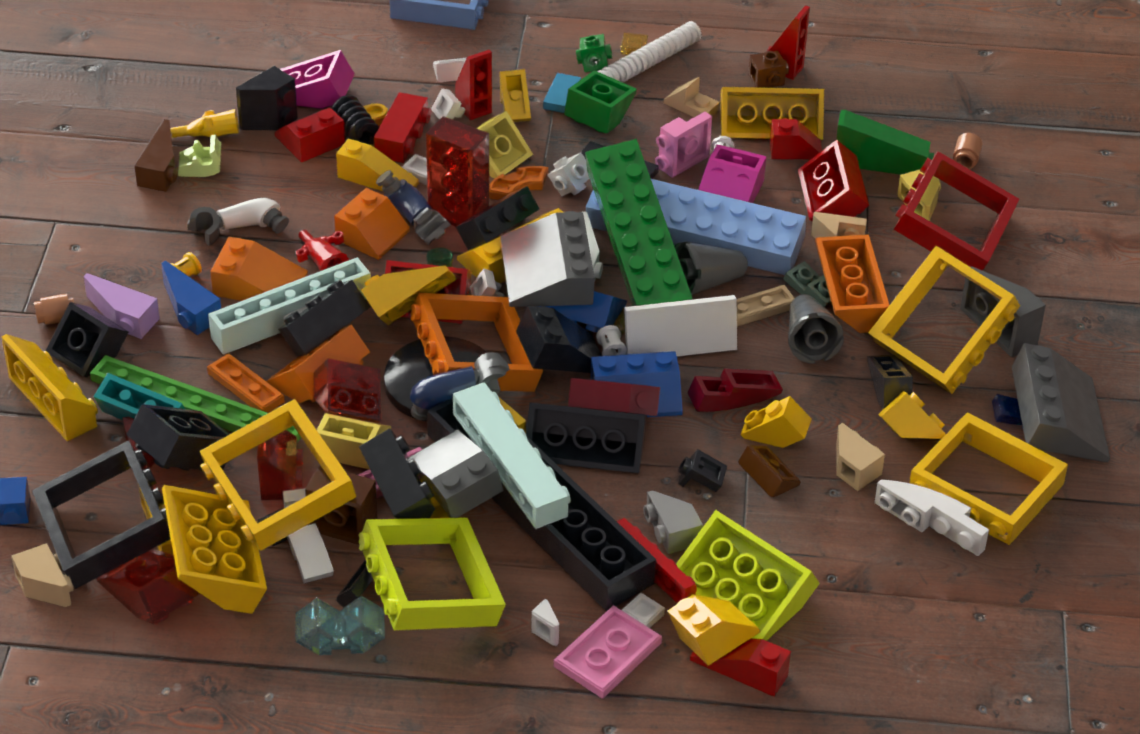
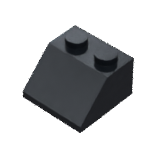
(267, 101)
(85, 338)

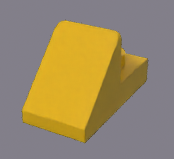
(515, 95)

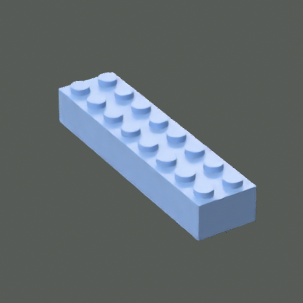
(762, 233)

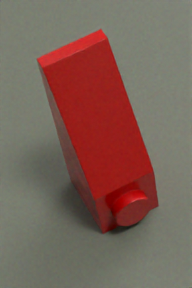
(793, 43)
(475, 85)
(753, 664)

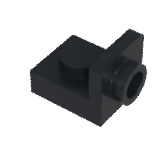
(703, 470)

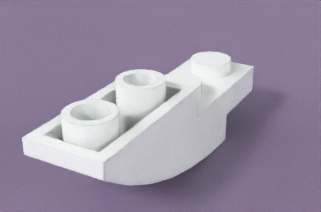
(926, 508)

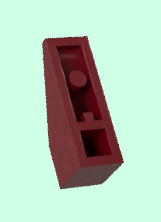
(614, 396)

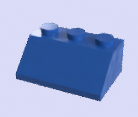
(596, 316)
(646, 369)

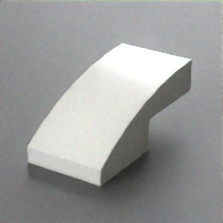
(310, 553)

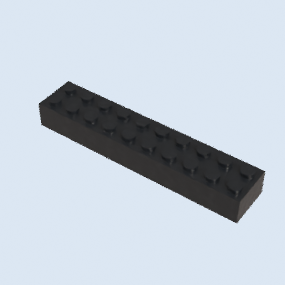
(585, 543)

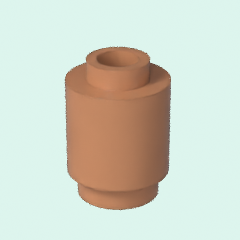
(968, 150)
(51, 308)

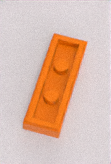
(245, 384)

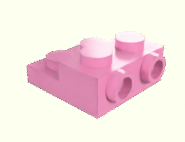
(683, 144)

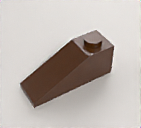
(156, 164)

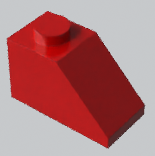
(792, 140)

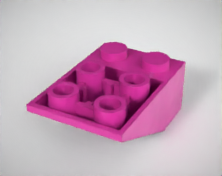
(734, 173)

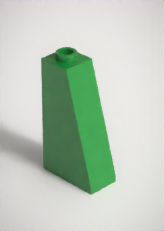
(881, 146)

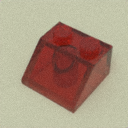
(278, 465)

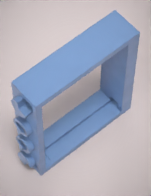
(439, 12)

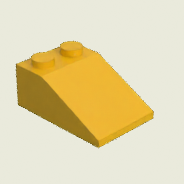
(396, 292)

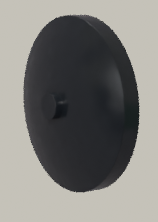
(411, 365)

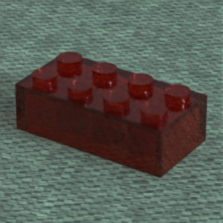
(457, 170)

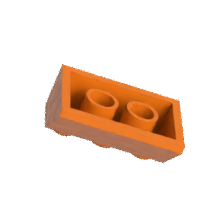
(298, 376)

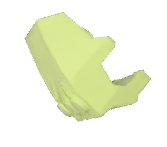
(200, 160)

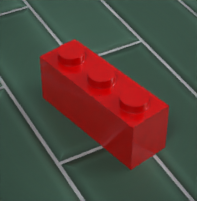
(402, 126)

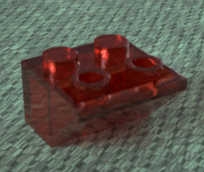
(348, 390)

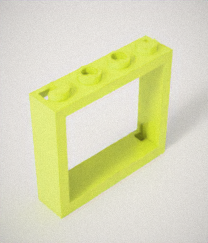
(481, 611)

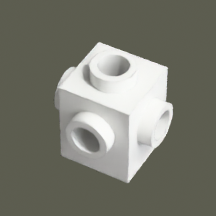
(569, 174)

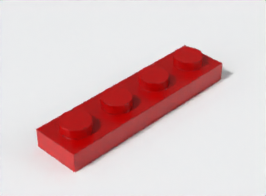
(667, 573)

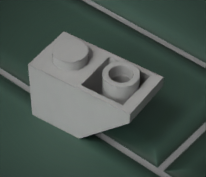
(673, 521)

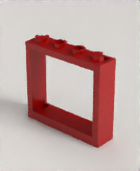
(971, 184)

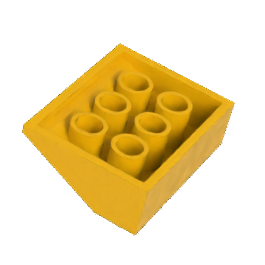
(212, 550)

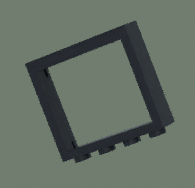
(119, 548)

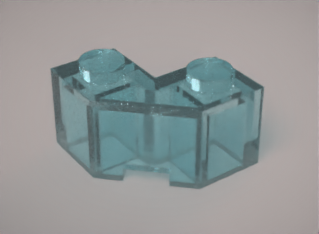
(327, 629)

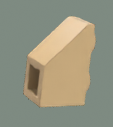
(856, 458)
(41, 576)

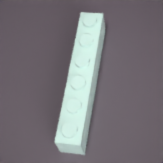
(264, 313)
(507, 446)

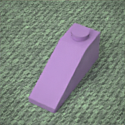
(122, 305)

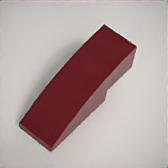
(733, 389)

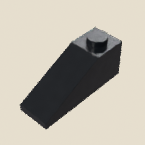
(889, 378)

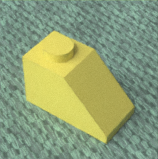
(930, 197)

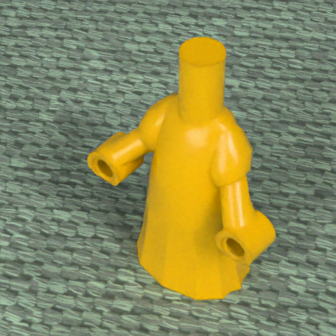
(210, 124)

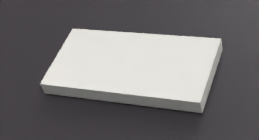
(682, 326)

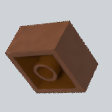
(349, 519)

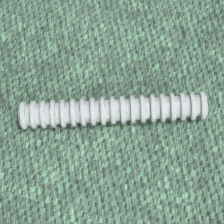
(653, 52)

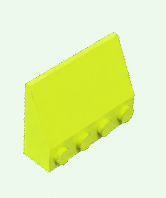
(748, 572)

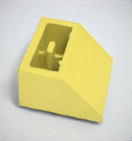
(345, 436)

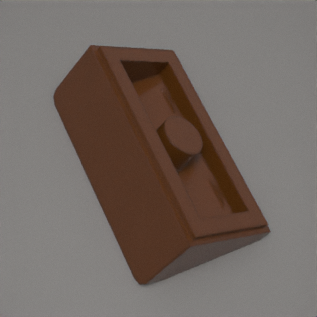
(768, 470)

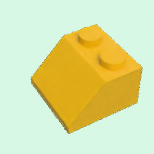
(711, 626)

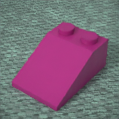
(321, 80)

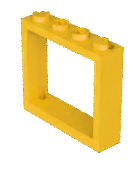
(912, 295)
(1007, 449)
(301, 512)

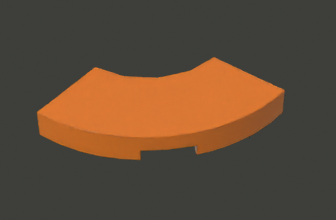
(529, 176)

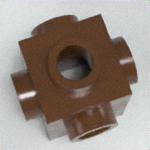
(767, 69)

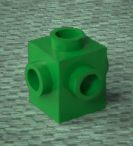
(594, 53)

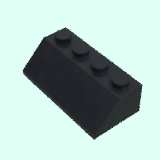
(588, 436)

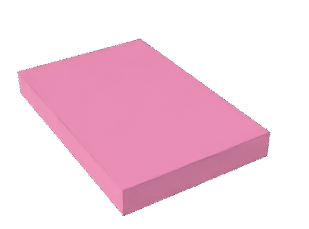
(607, 651)

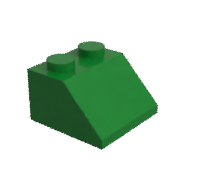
(599, 101)

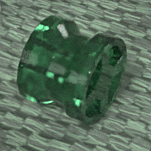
(440, 257)

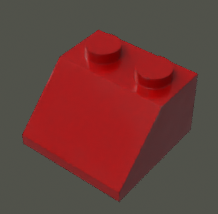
(313, 134)

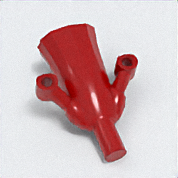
(321, 250)

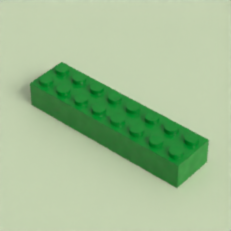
(636, 225)

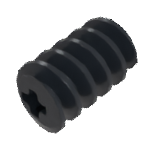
(357, 121)

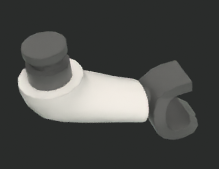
(248, 213)

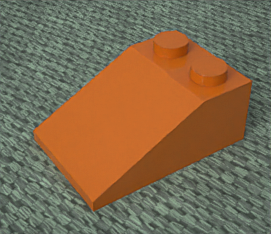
(250, 269)

